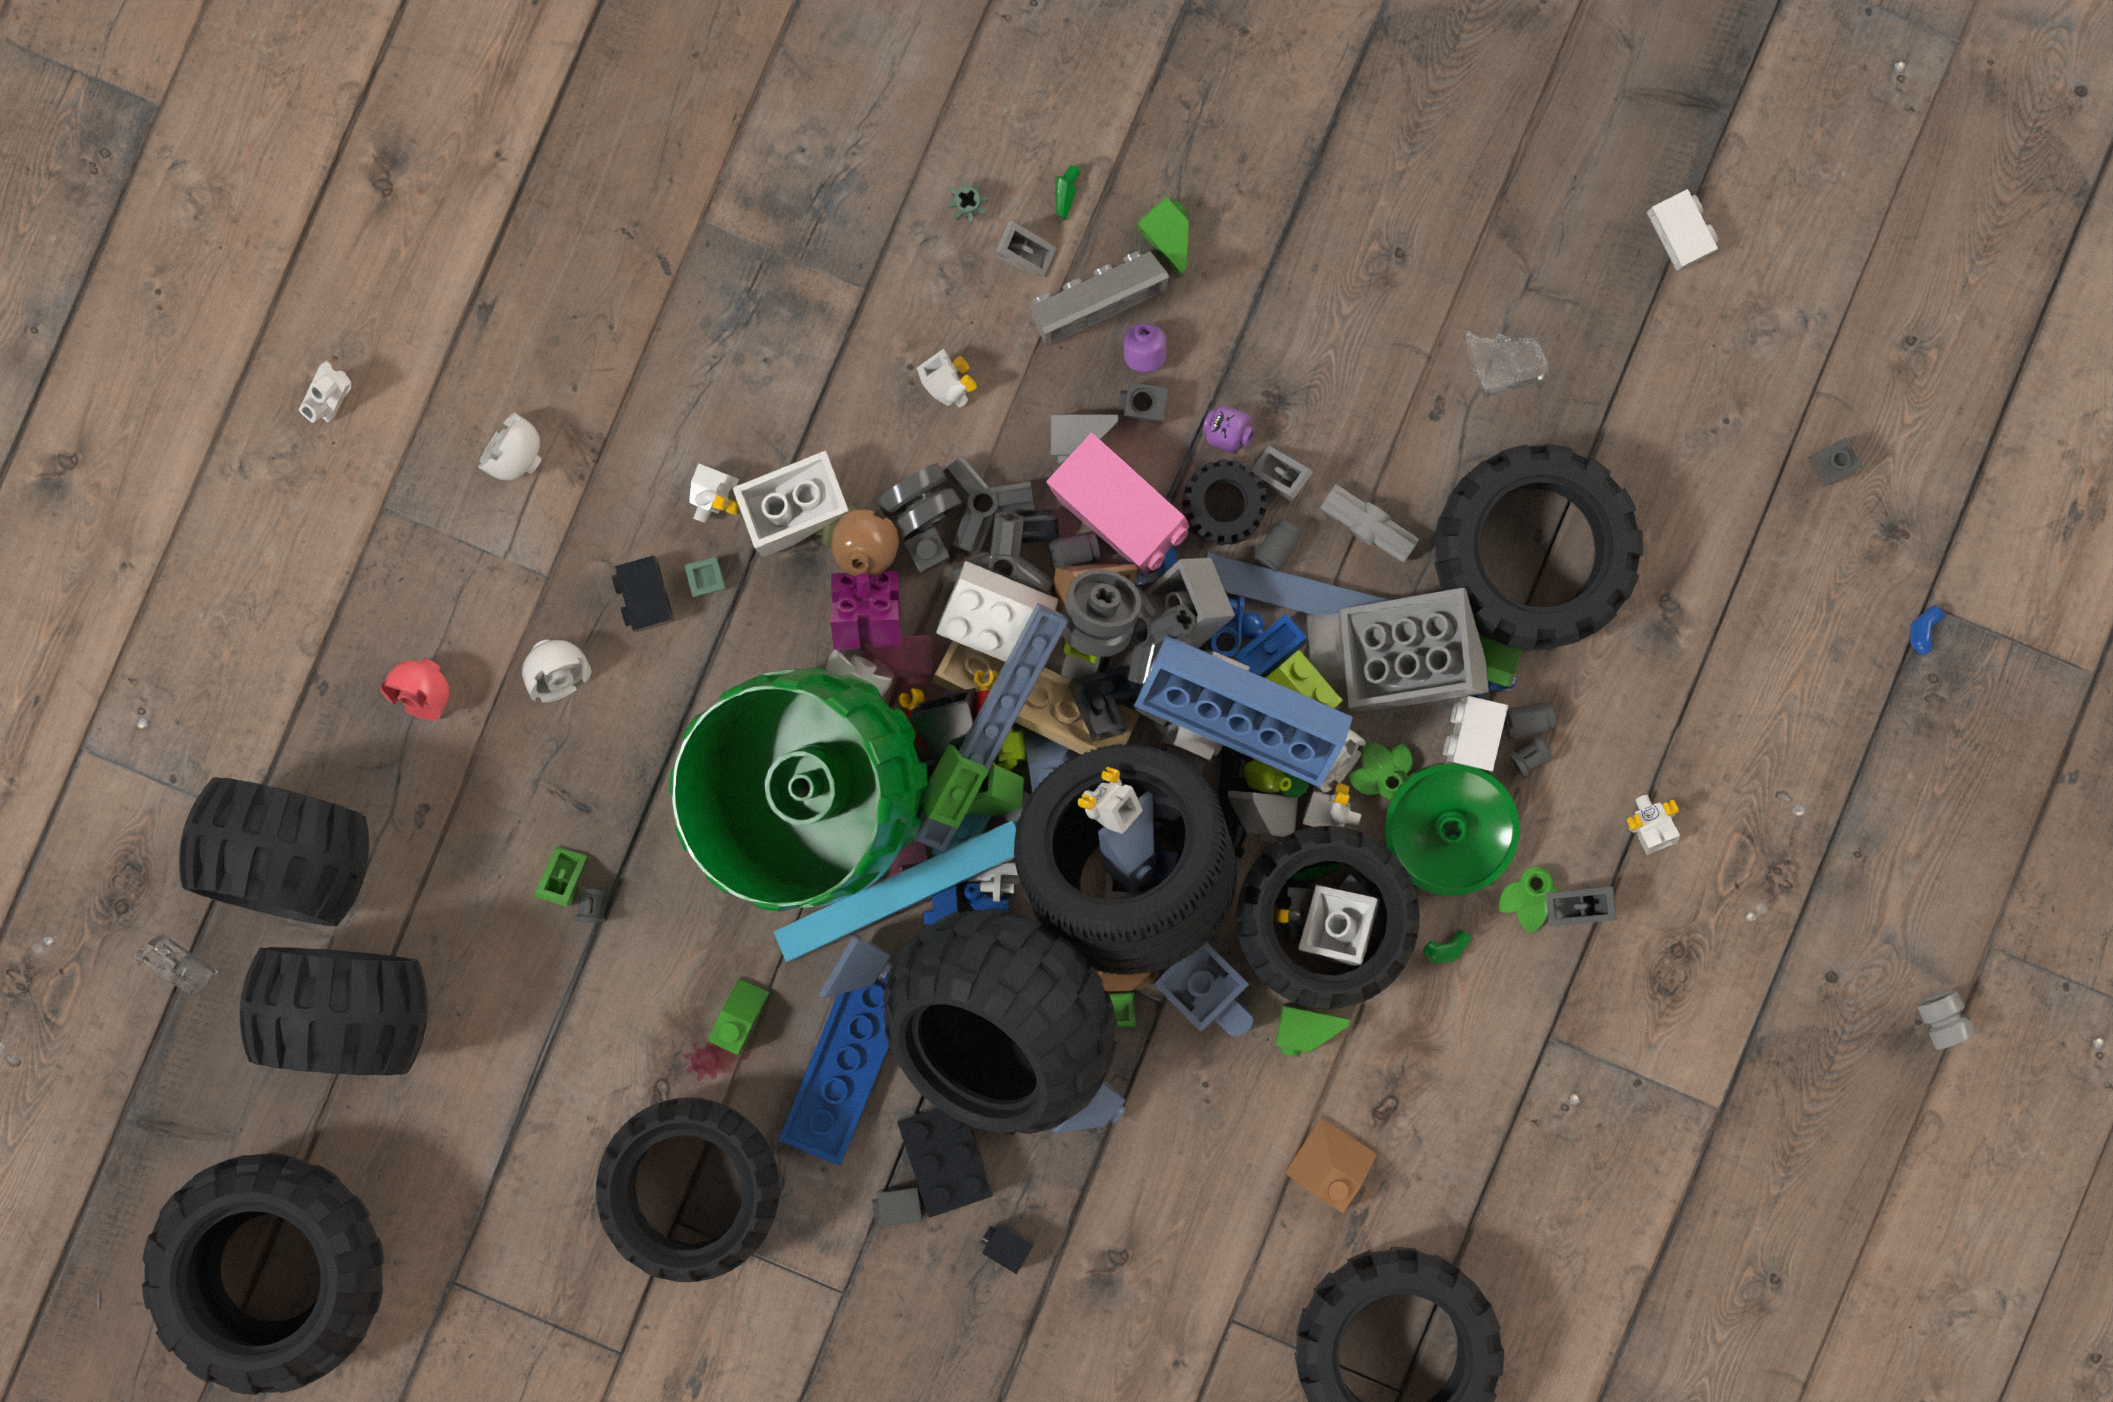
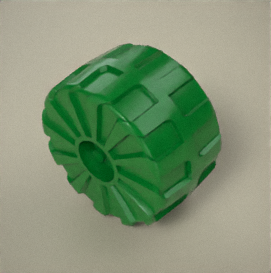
(744, 797)

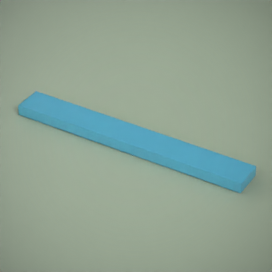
(897, 892)

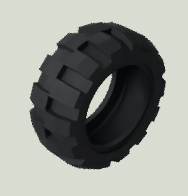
(1599, 499)
(1399, 1273)

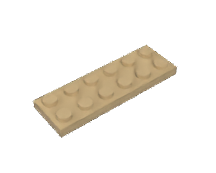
(1049, 707)

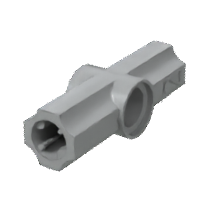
(1369, 523)

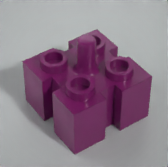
(865, 610)

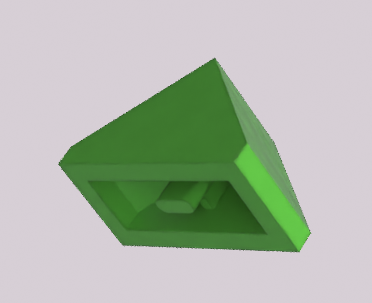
(562, 877)

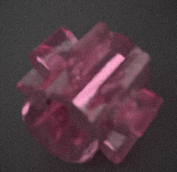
(703, 1069)

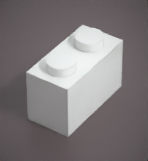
(1683, 229)

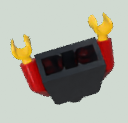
(947, 717)

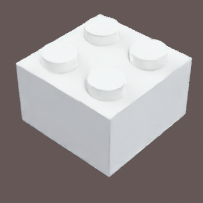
(1475, 733)

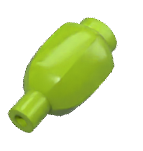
(1265, 777)

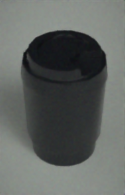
(1040, 526)

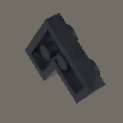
(1098, 700)

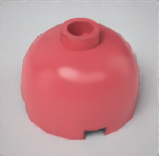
(418, 687)

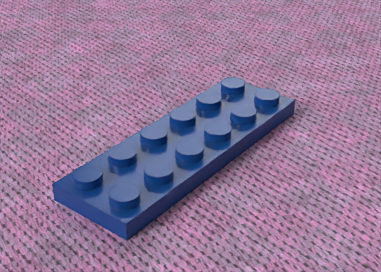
(839, 1075)

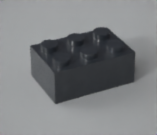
(944, 1160)

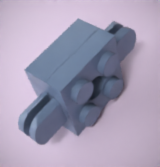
(1206, 991)

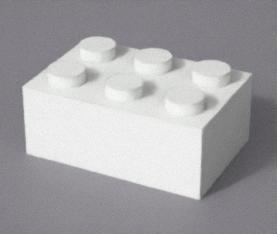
(989, 611)

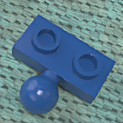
(1269, 646)

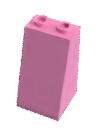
(1118, 504)

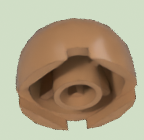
(864, 543)

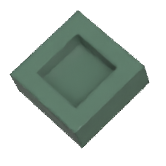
(705, 577)

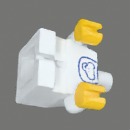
(942, 379)
(711, 491)
(1112, 803)
(1330, 809)
(1654, 824)

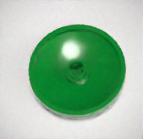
(1452, 828)

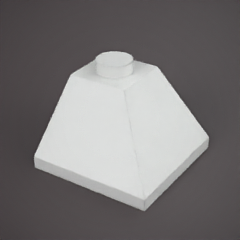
(1338, 926)

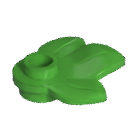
(1380, 767)
(1529, 903)

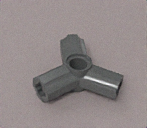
(969, 486)
(1007, 546)
(1151, 631)

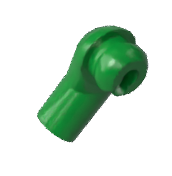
(1448, 951)

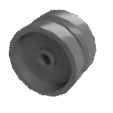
(921, 506)
(1101, 612)

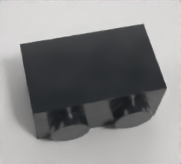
(643, 594)

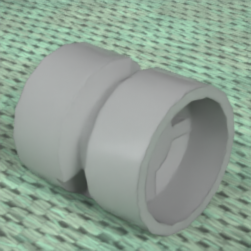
(1945, 1017)

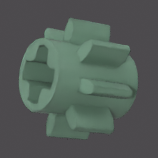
(969, 211)

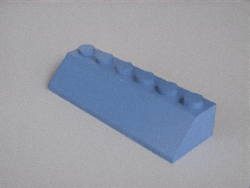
(1243, 711)

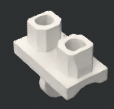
(325, 394)
(998, 880)

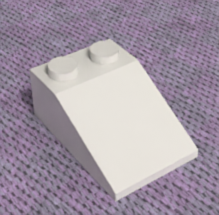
(790, 503)

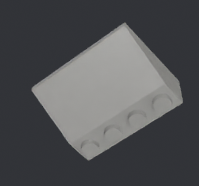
(1098, 298)
(1412, 651)

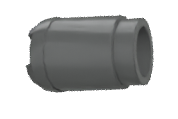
(1278, 545)
(1074, 550)
(1529, 720)

